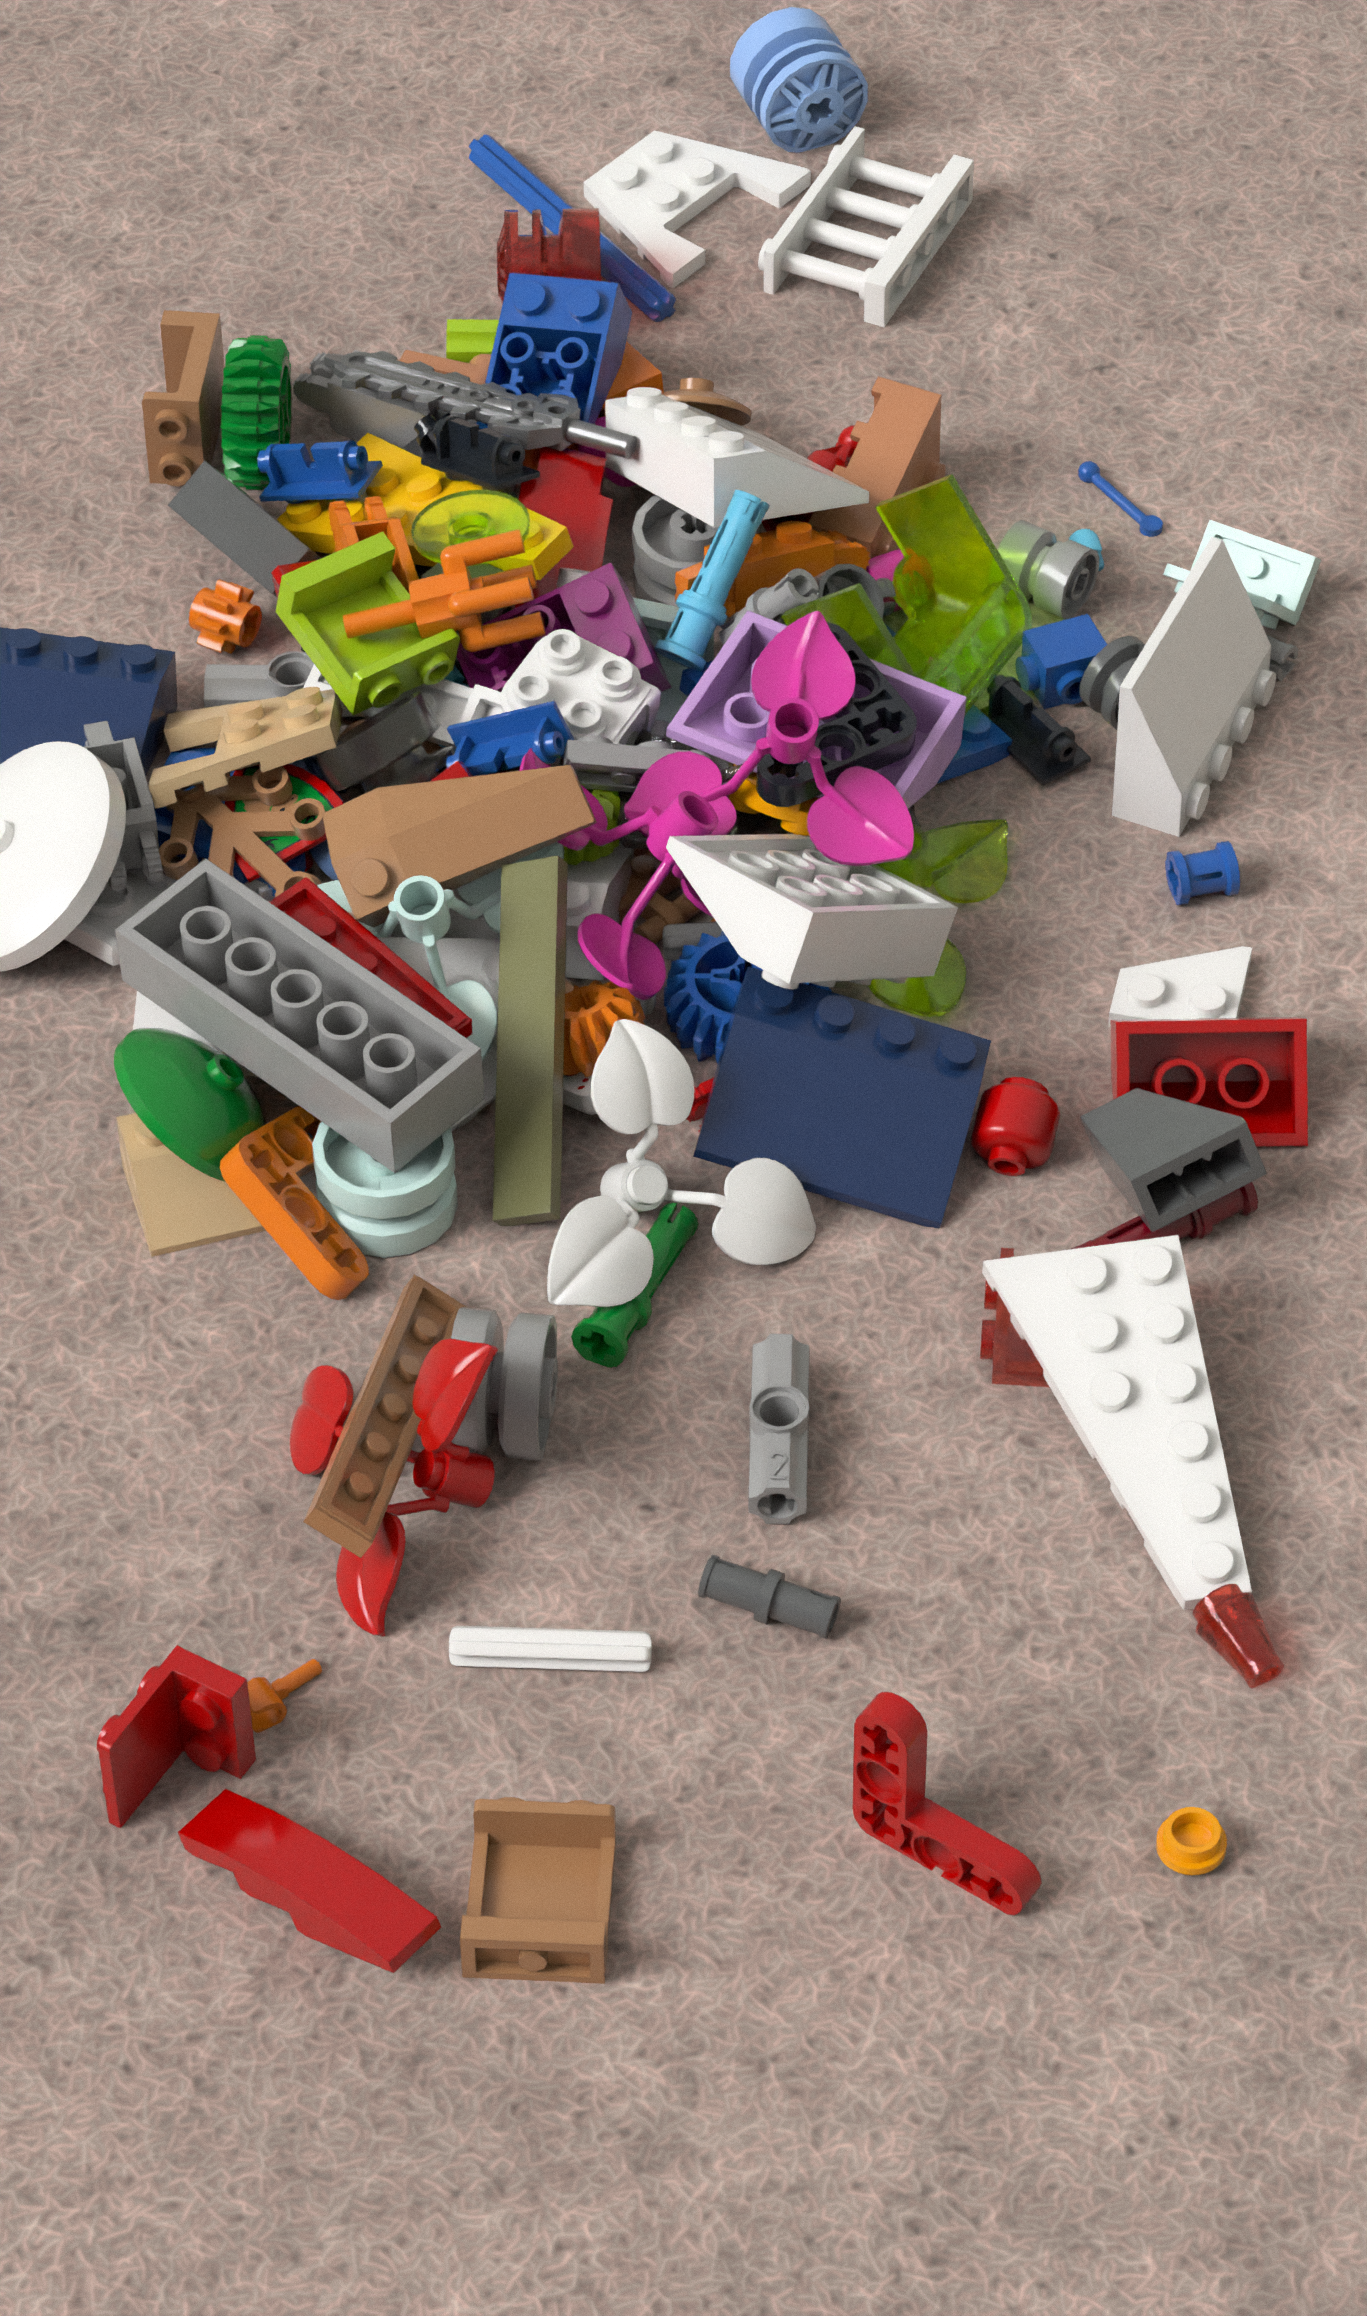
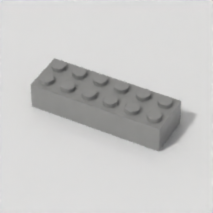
(301, 1015)

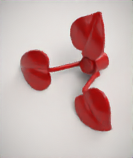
(442, 1469)

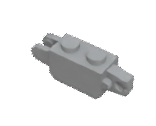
(359, 410)
(140, 837)

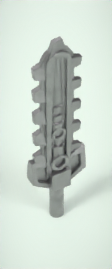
(534, 420)

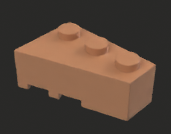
(892, 457)

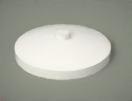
(56, 844)

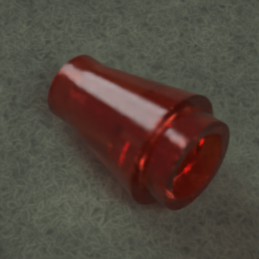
(1236, 1631)

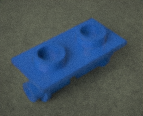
(337, 472)
(504, 738)

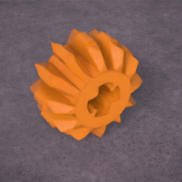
(589, 1022)

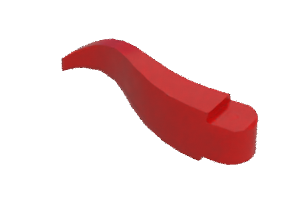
(572, 496)

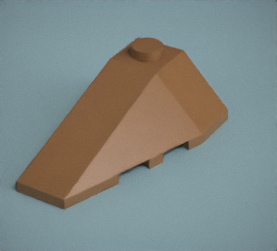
(448, 831)

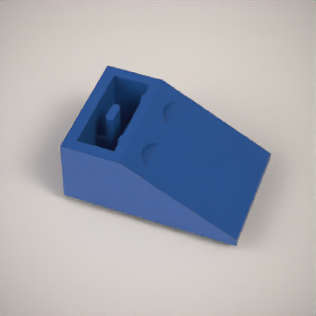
(560, 339)

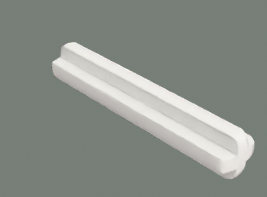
(550, 1648)

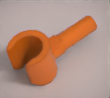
(266, 1697)

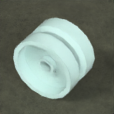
(385, 1209)

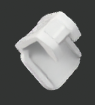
(590, 686)

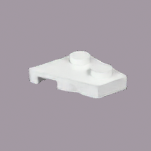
(1183, 987)

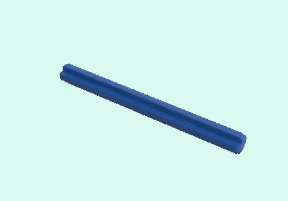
(533, 193)

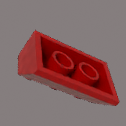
(1223, 1064)

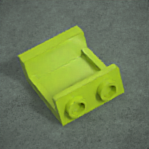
(372, 666)

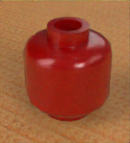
(1015, 1126)

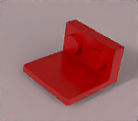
(177, 1709)

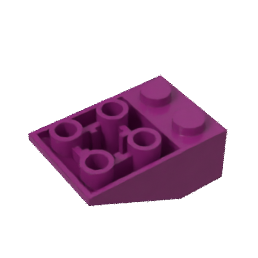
(593, 608)

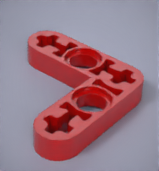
(894, 1810)

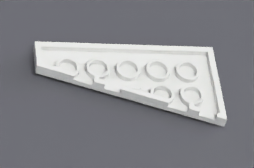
(1134, 1382)

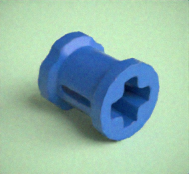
(1202, 872)

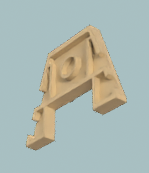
(248, 735)

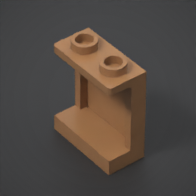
(187, 419)
(539, 1891)

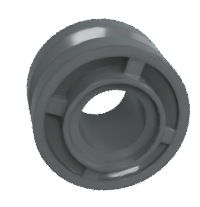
(1106, 673)

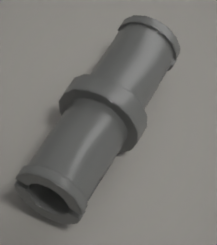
(769, 1596)

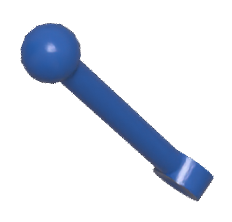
(1149, 525)

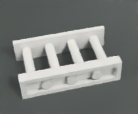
(900, 257)

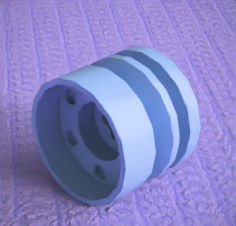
(798, 79)

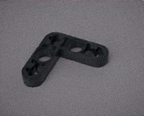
(852, 730)

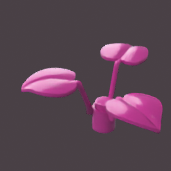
(800, 681)
(614, 948)

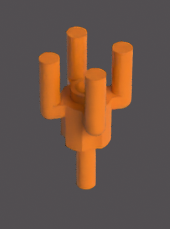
(458, 599)

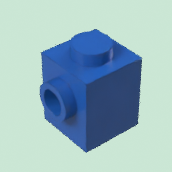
(1057, 658)

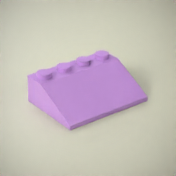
(728, 722)

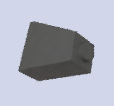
(238, 525)
(1171, 1153)

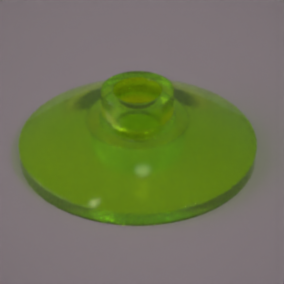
(465, 518)

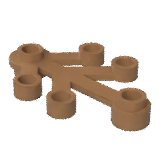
(240, 830)

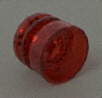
(566, 255)

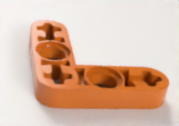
(266, 1177)

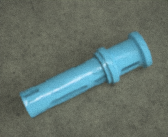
(702, 605)

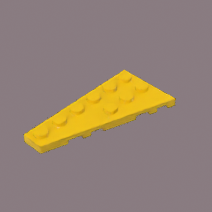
(405, 491)

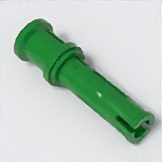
(608, 1329)

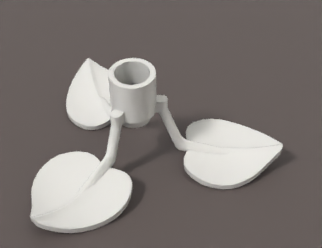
(597, 1251)

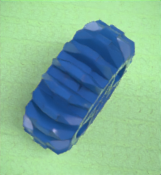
(703, 993)

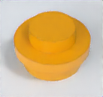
(1191, 1841)

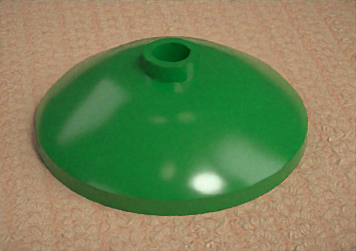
(187, 1095)

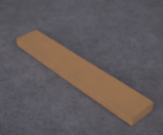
(381, 1422)

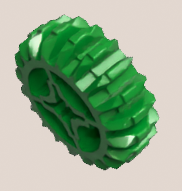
(254, 406)

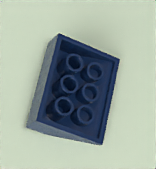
(63, 682)
(844, 1097)

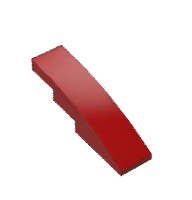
(312, 1879)

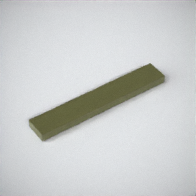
(530, 1042)

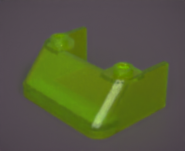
(952, 587)

